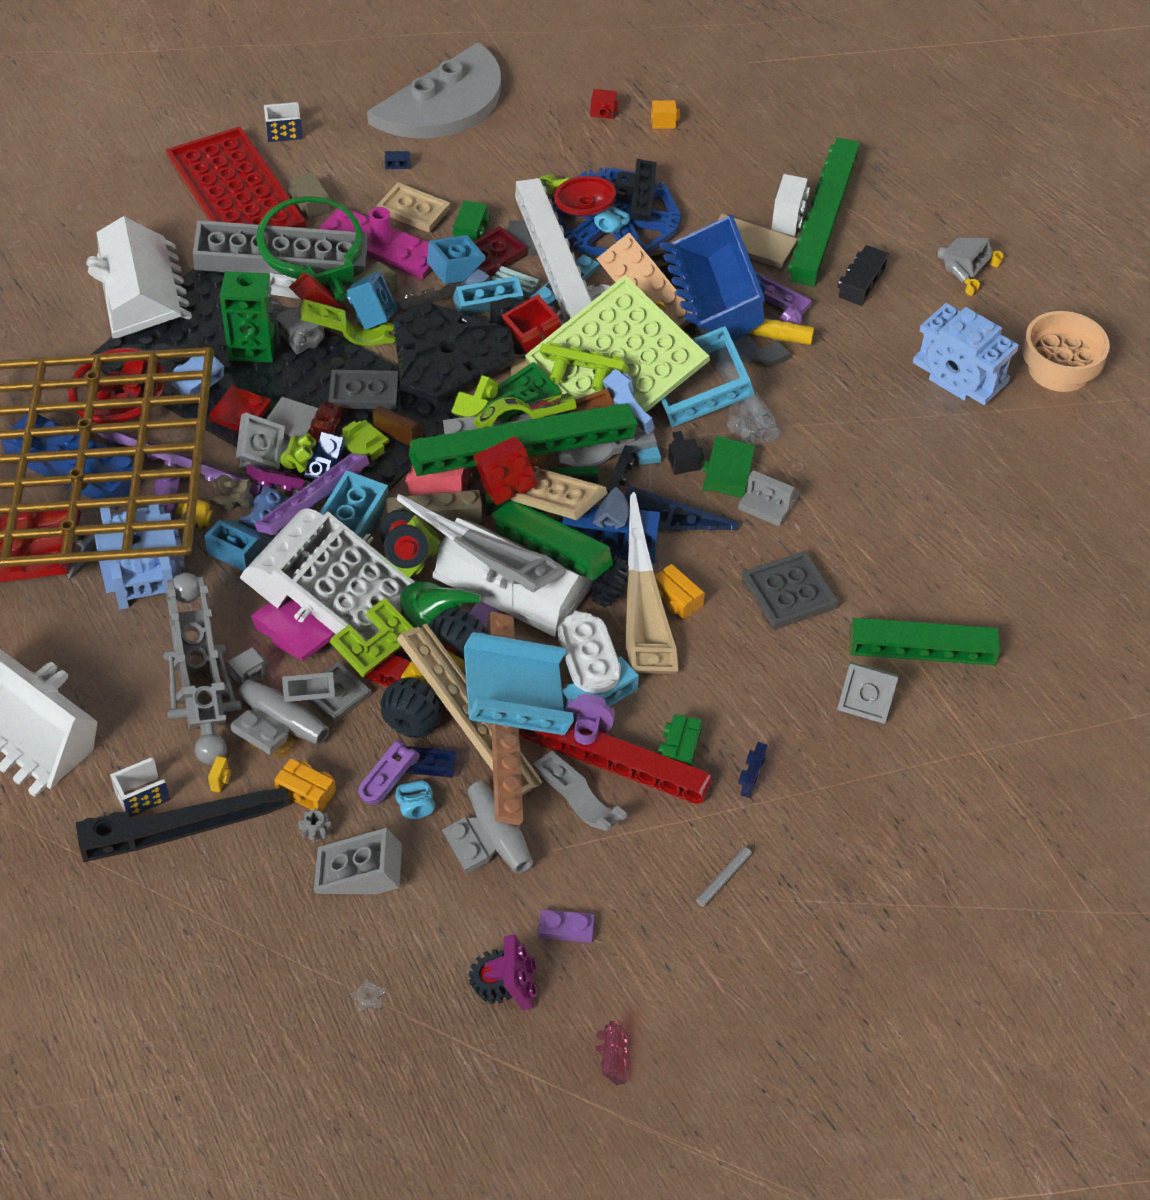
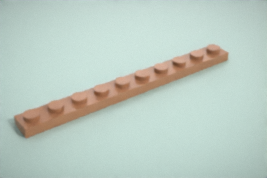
(505, 747)

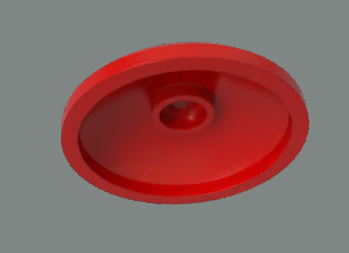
(585, 195)

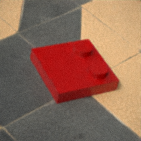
(234, 404)

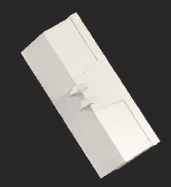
(137, 277)
(542, 609)
(40, 725)

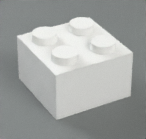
(790, 204)

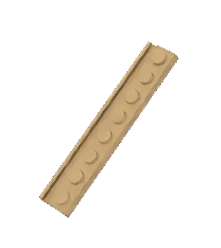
(451, 688)

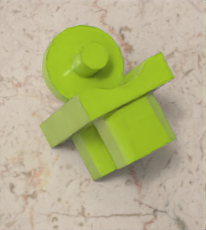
(298, 452)

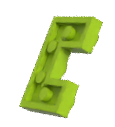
(368, 655)

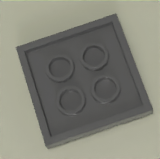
(789, 590)

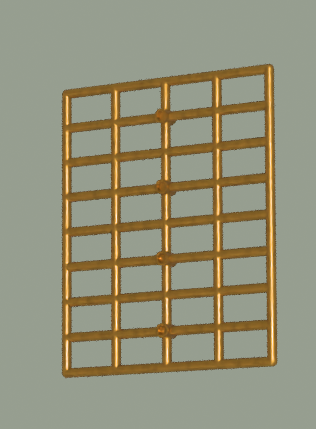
(87, 430)

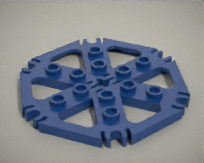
(588, 232)

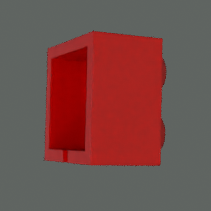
(531, 322)
(505, 470)

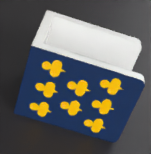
(283, 122)
(133, 777)

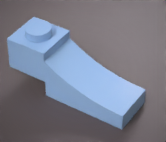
(621, 389)

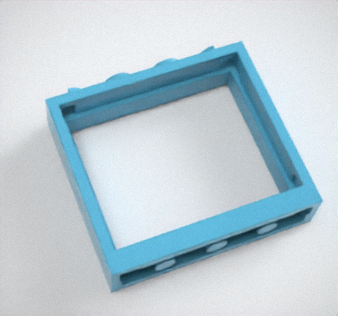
(716, 397)

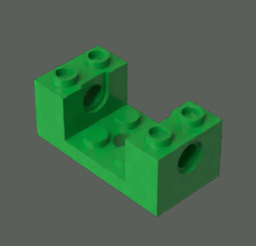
(246, 316)

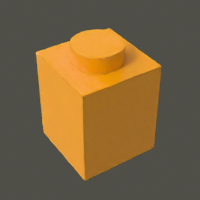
(664, 114)

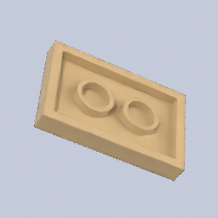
(414, 207)

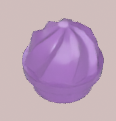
(791, 315)

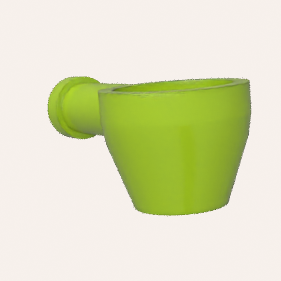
(554, 183)

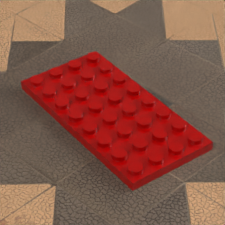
(232, 180)

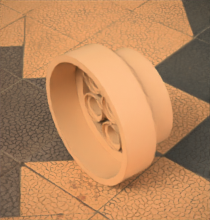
(1064, 350)

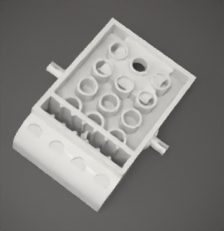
(326, 573)

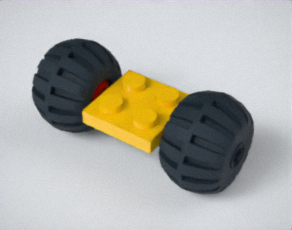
(411, 702)

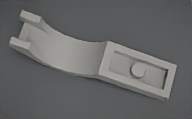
(600, 453)
(577, 792)

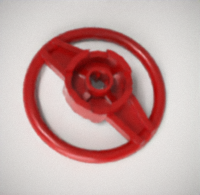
(123, 391)

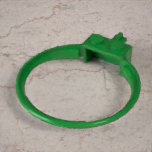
(332, 278)

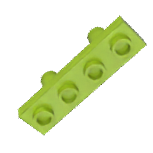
(577, 357)

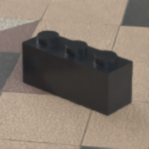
(862, 275)

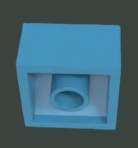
(454, 258)
(372, 300)

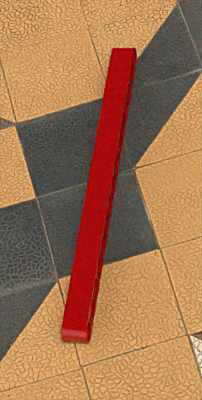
(605, 752)

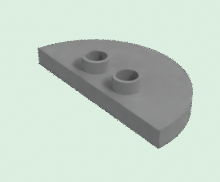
(444, 100)

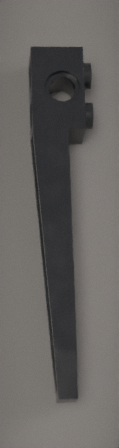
(155, 829)

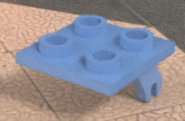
(262, 505)

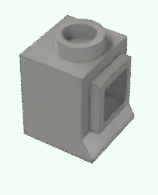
(248, 666)

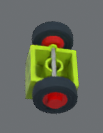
(407, 541)

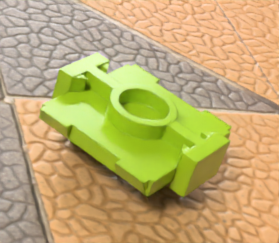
(364, 439)

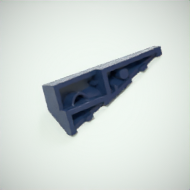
(678, 515)

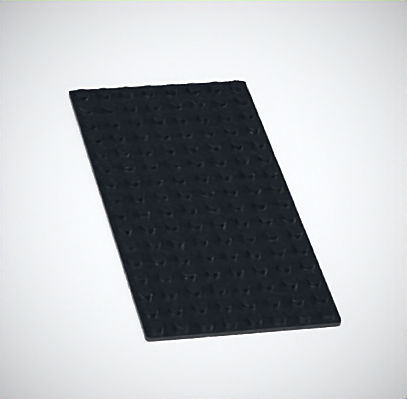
(291, 375)

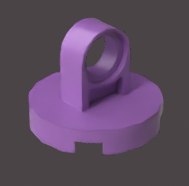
(592, 714)

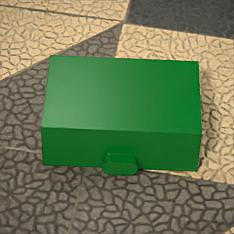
(728, 467)

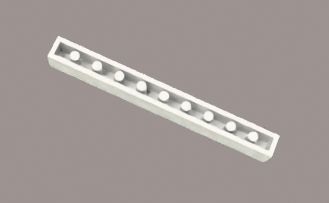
(552, 247)

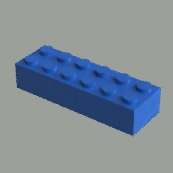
(62, 467)

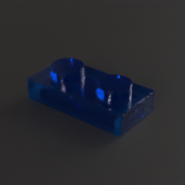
(755, 761)
(434, 762)

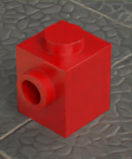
(604, 103)

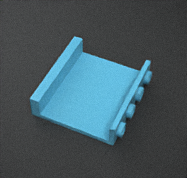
(515, 683)

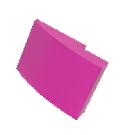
(288, 634)

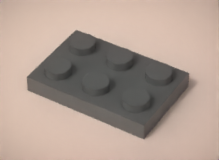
(364, 389)

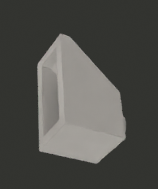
(308, 687)

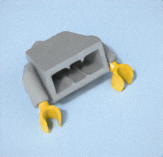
(967, 257)

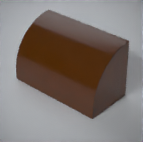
(397, 425)

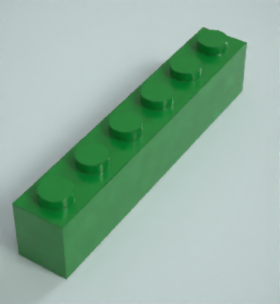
(553, 539)
(924, 641)

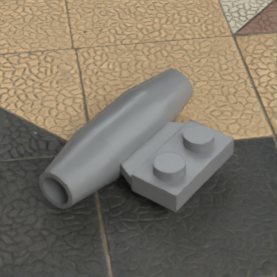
(274, 719)
(480, 837)

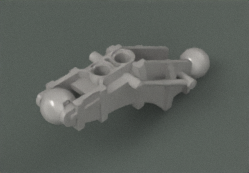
(186, 589)

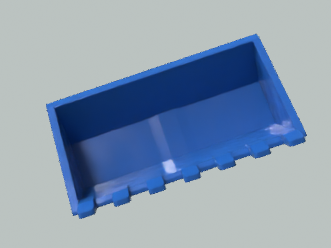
(717, 279)

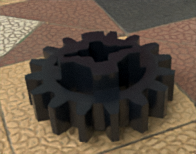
(610, 583)

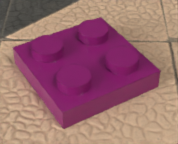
(267, 476)

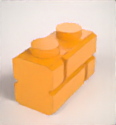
(679, 592)
(306, 784)

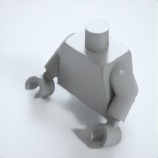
(296, 332)

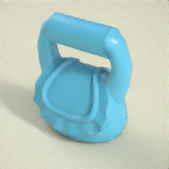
(611, 220)
(415, 805)

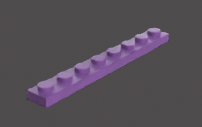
(210, 471)

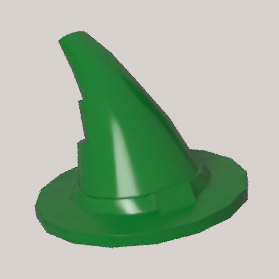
(425, 600)

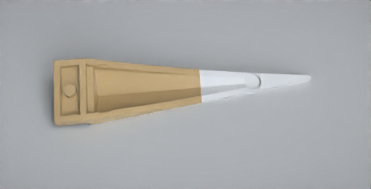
(647, 628)

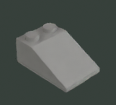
(359, 865)

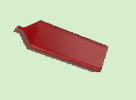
(310, 289)

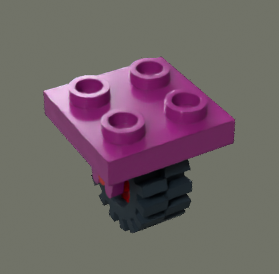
(505, 974)

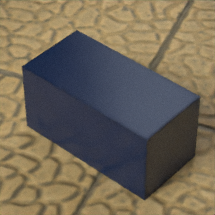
(397, 159)

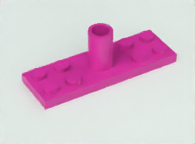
(385, 242)

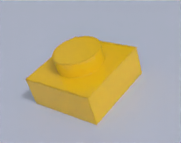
(219, 774)

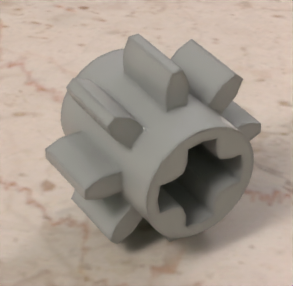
(315, 825)

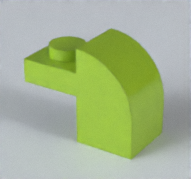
(473, 406)

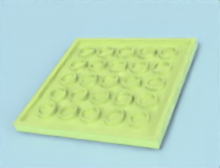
(635, 329)

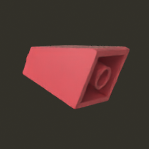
(440, 482)

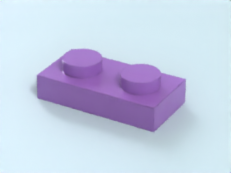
(566, 926)

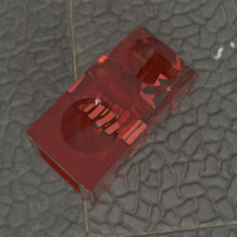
(325, 419)

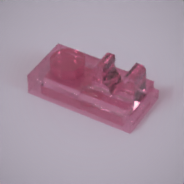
(614, 1052)

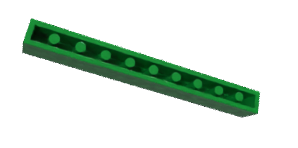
(824, 212)
(538, 437)

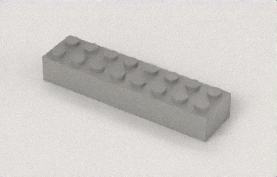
(235, 248)

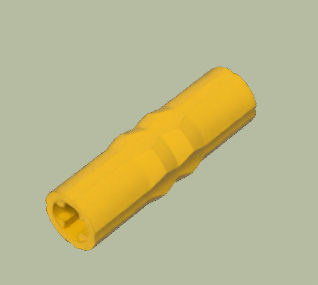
(784, 331)

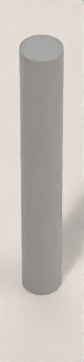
(724, 876)

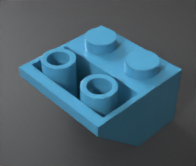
(235, 543)

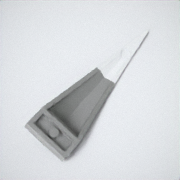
(511, 562)

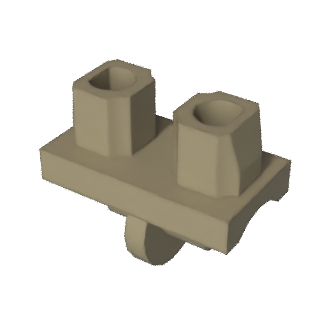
(230, 492)

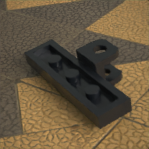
(638, 188)

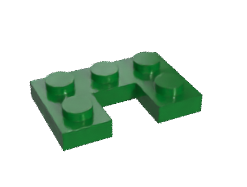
(533, 378)

